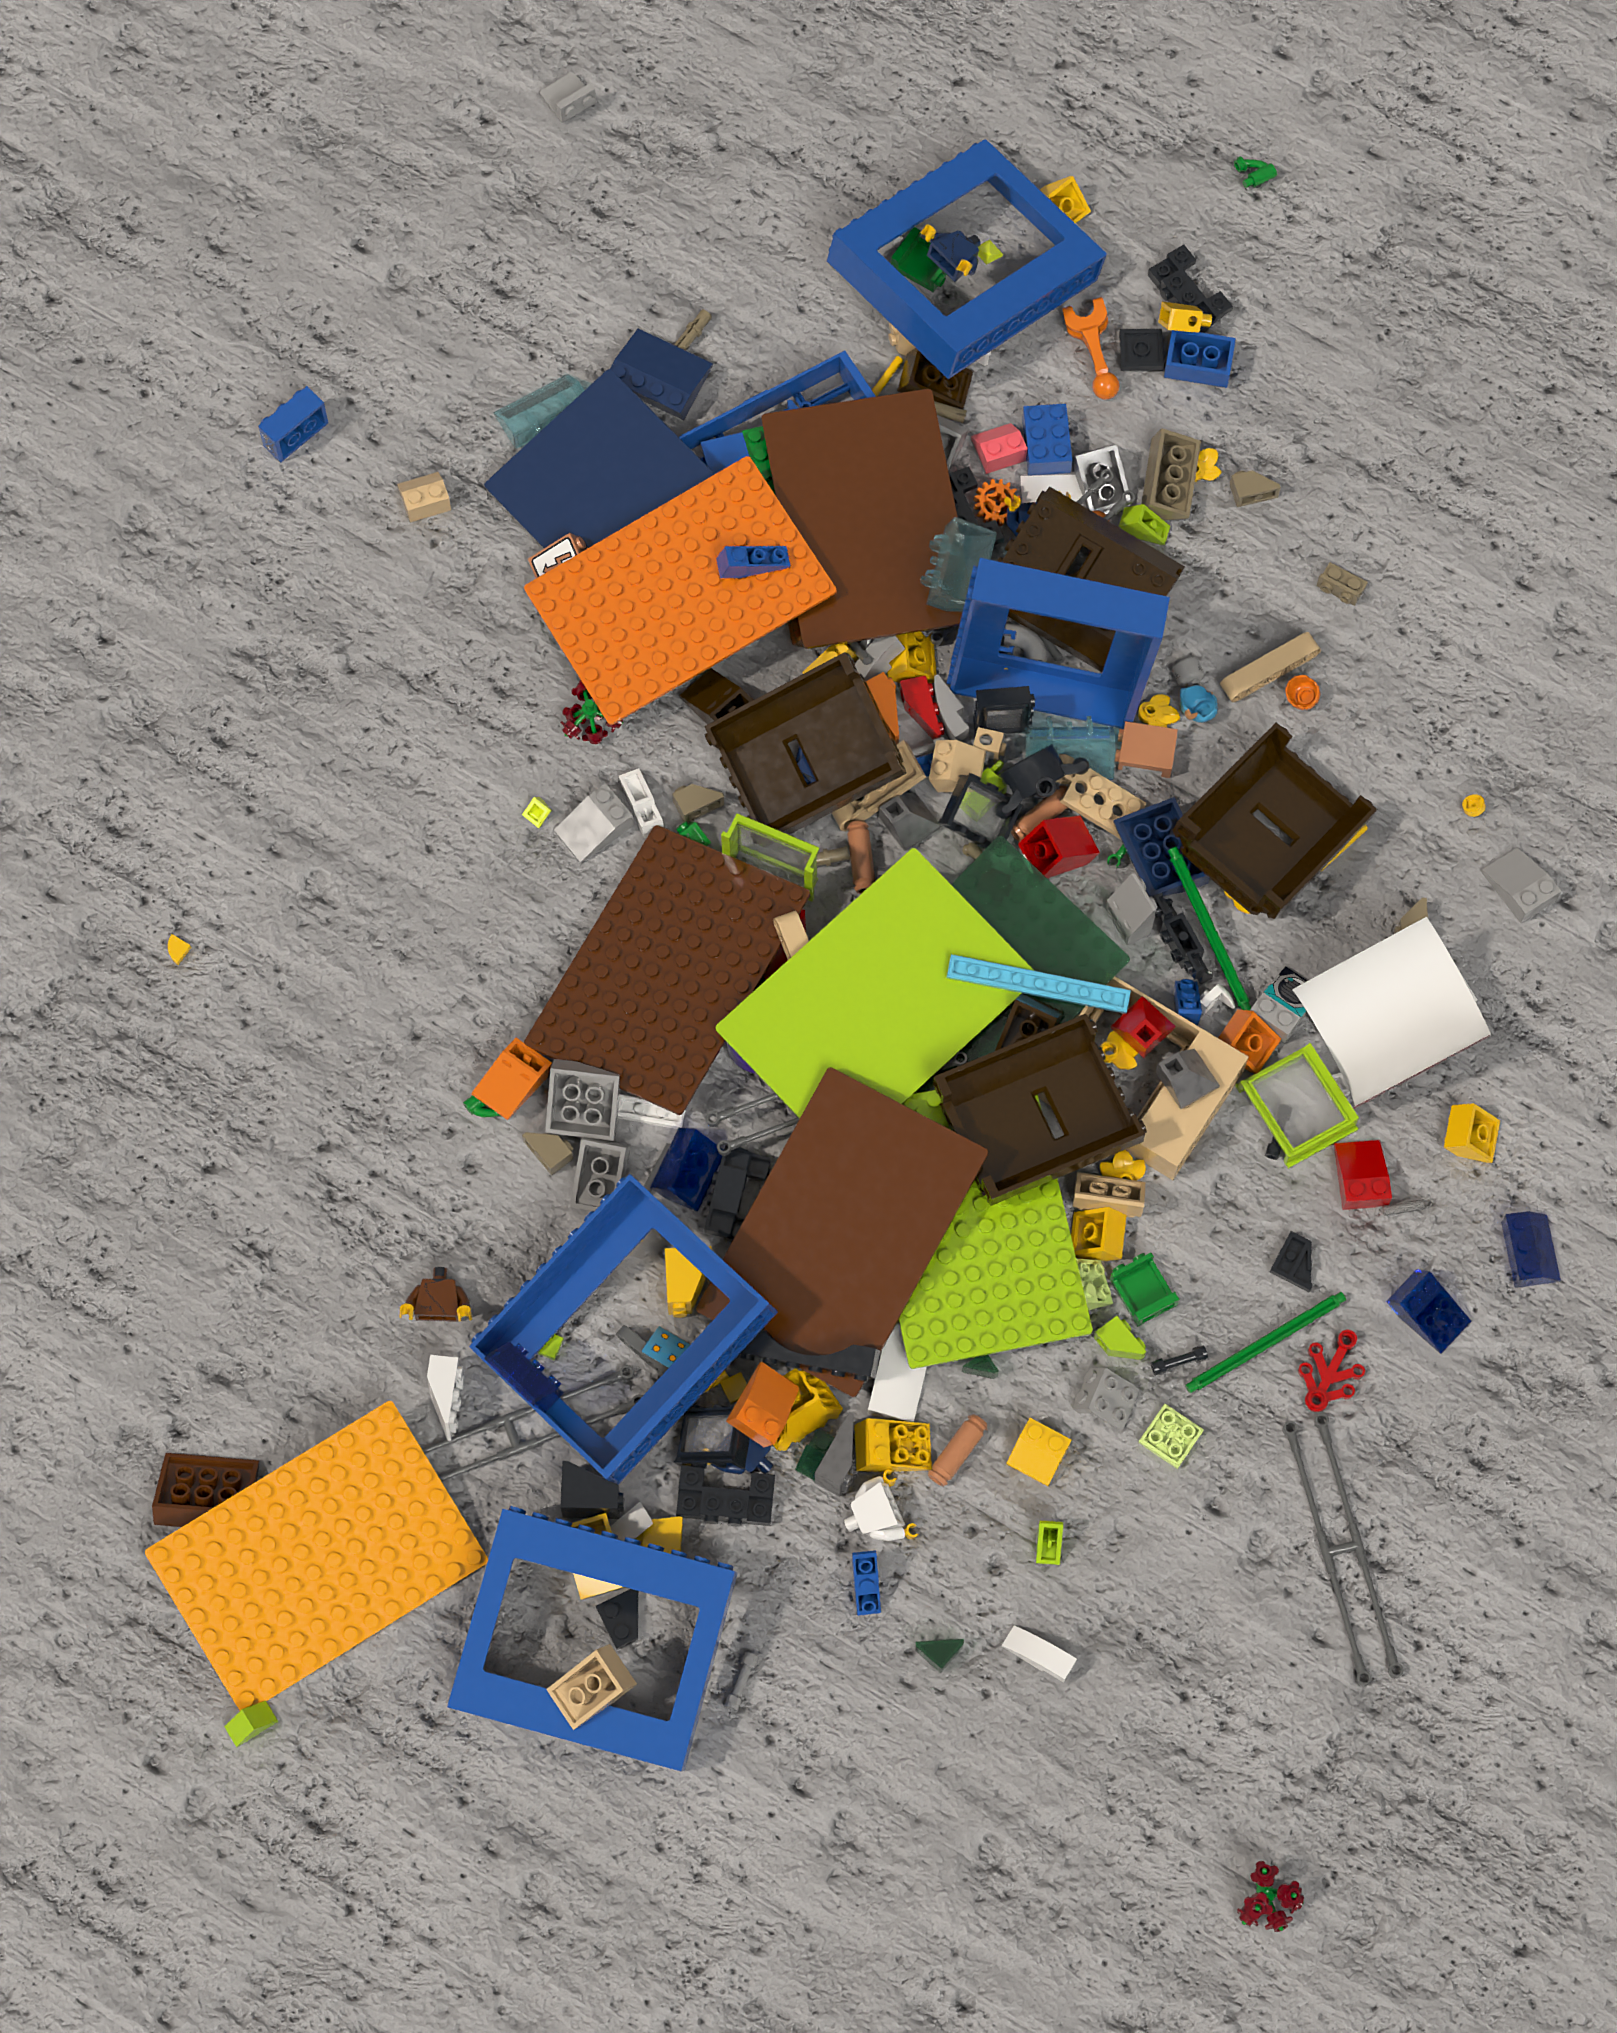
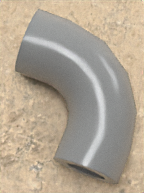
(1027, 641)

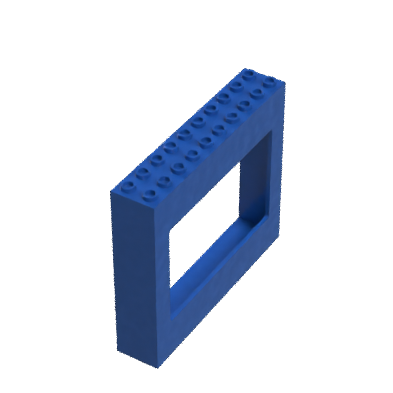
(1000, 311)
(1058, 689)
(572, 1278)
(616, 1563)

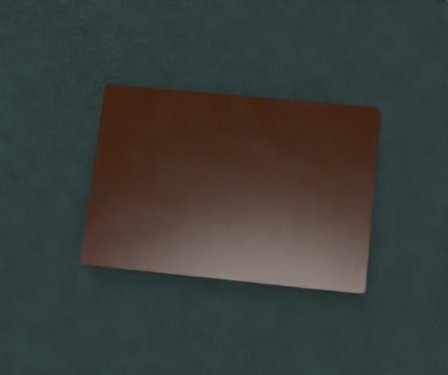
(868, 498)
(665, 967)
(849, 1220)

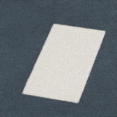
(1033, 485)

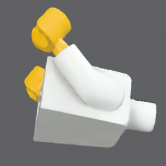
(877, 1511)

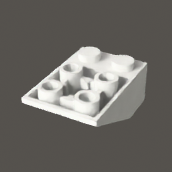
(444, 1383)

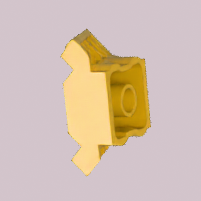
(810, 1410)

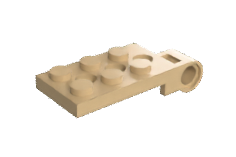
(1097, 784)
(870, 804)

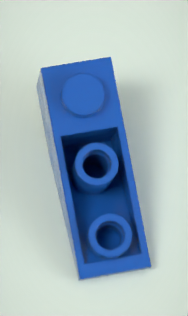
(751, 560)

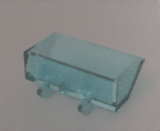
(533, 412)
(958, 551)
(1089, 742)

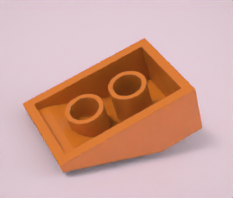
(884, 694)
(764, 1406)

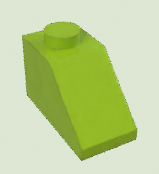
(1144, 524)

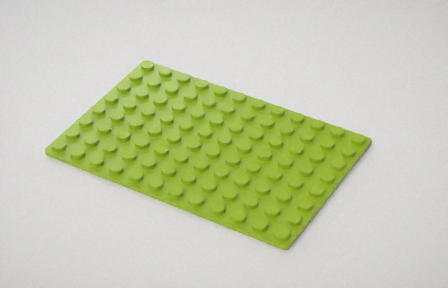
(874, 992)
(997, 1277)

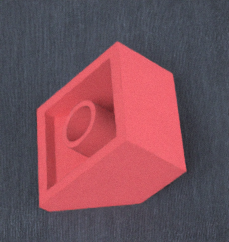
(1000, 447)

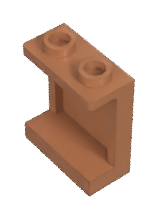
(1146, 747)

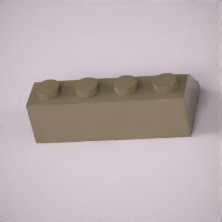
(1171, 474)

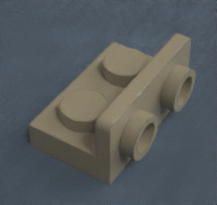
(1341, 584)

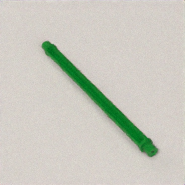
(1209, 929)
(1265, 1342)

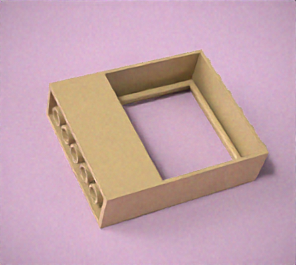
(1172, 1130)

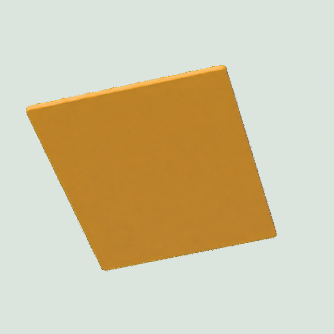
(316, 1556)

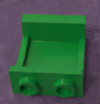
(914, 263)
(1143, 1289)

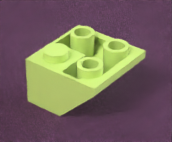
(1094, 1283)

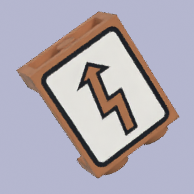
(556, 554)

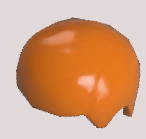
(1302, 692)

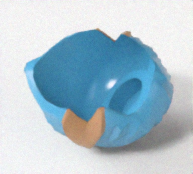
(1198, 703)

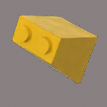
(683, 1283)

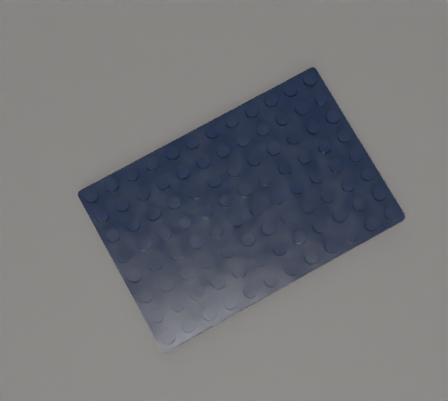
(596, 467)

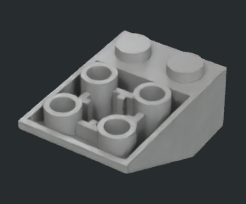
(1132, 909)

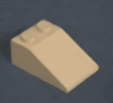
(591, 1686)

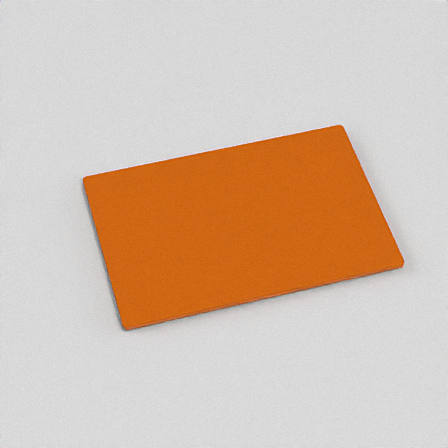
(651, 601)

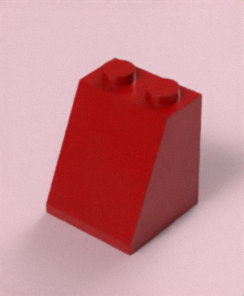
(1059, 845)

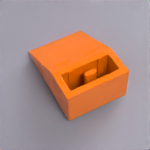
(512, 1078)

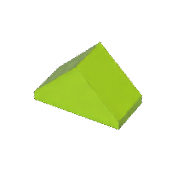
(1049, 1542)
(250, 1722)

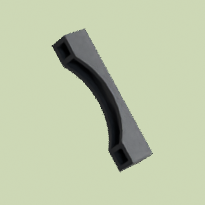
(854, 1360)

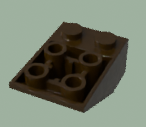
(714, 696)

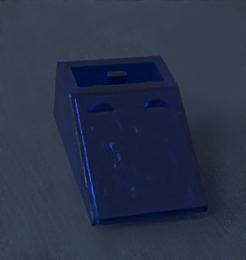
(1429, 1310)

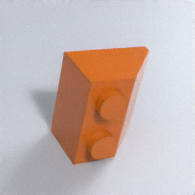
(1251, 1037)

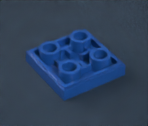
(724, 451)

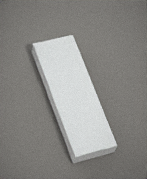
(642, 1111)

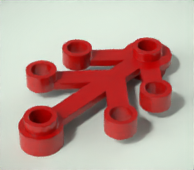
(1330, 1374)

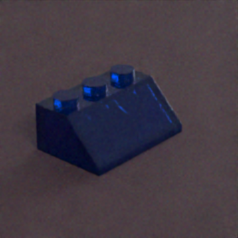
(687, 1168)
(1530, 1249)
(526, 1375)

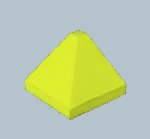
(989, 252)
(537, 811)

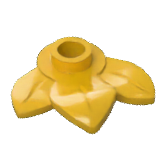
(1205, 466)
(1161, 712)
(1123, 1053)
(1123, 1167)

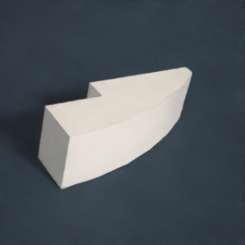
(640, 801)
(1039, 1653)

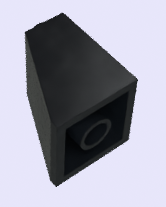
(588, 1494)

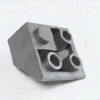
(908, 819)
(1186, 1077)

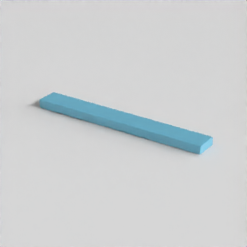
(1038, 984)

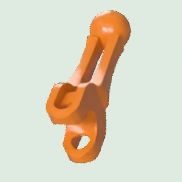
(1089, 330)

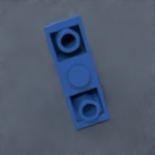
(1187, 1000)
(866, 1582)

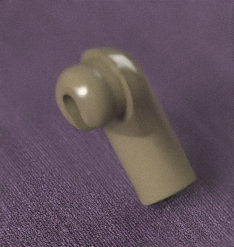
(972, 850)

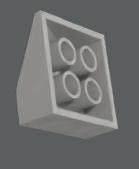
(582, 1101)

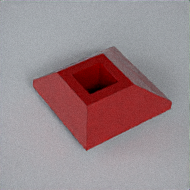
(1143, 1027)

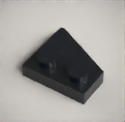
(1295, 1262)
(621, 1617)

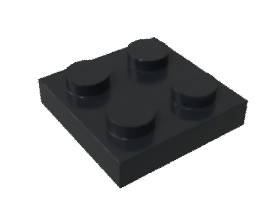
(1141, 349)

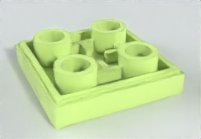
(1171, 1436)

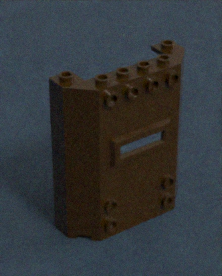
(1051, 543)
(837, 731)
(1245, 854)
(997, 1108)

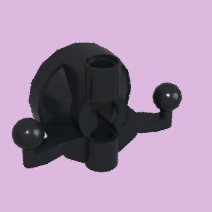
(1038, 768)

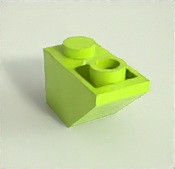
(1119, 1341)

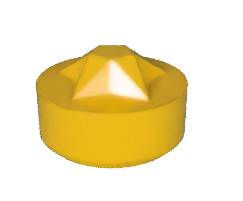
(1473, 805)

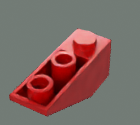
(918, 703)

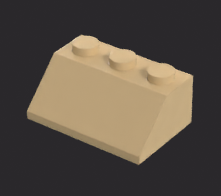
(1103, 1191)

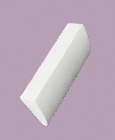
(896, 1384)

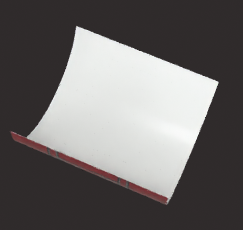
(1393, 1011)

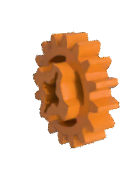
(988, 501)

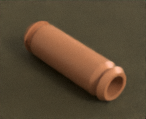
(1046, 809)
(860, 855)
(957, 1450)

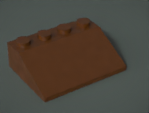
(197, 1484)

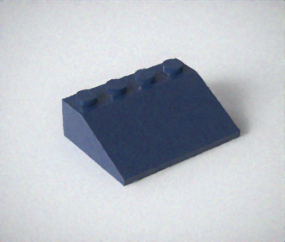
(661, 373)
(1147, 839)

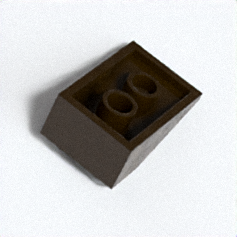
(922, 374)
(1027, 1019)

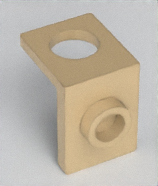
(997, 745)

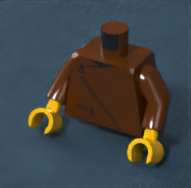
(437, 1300)

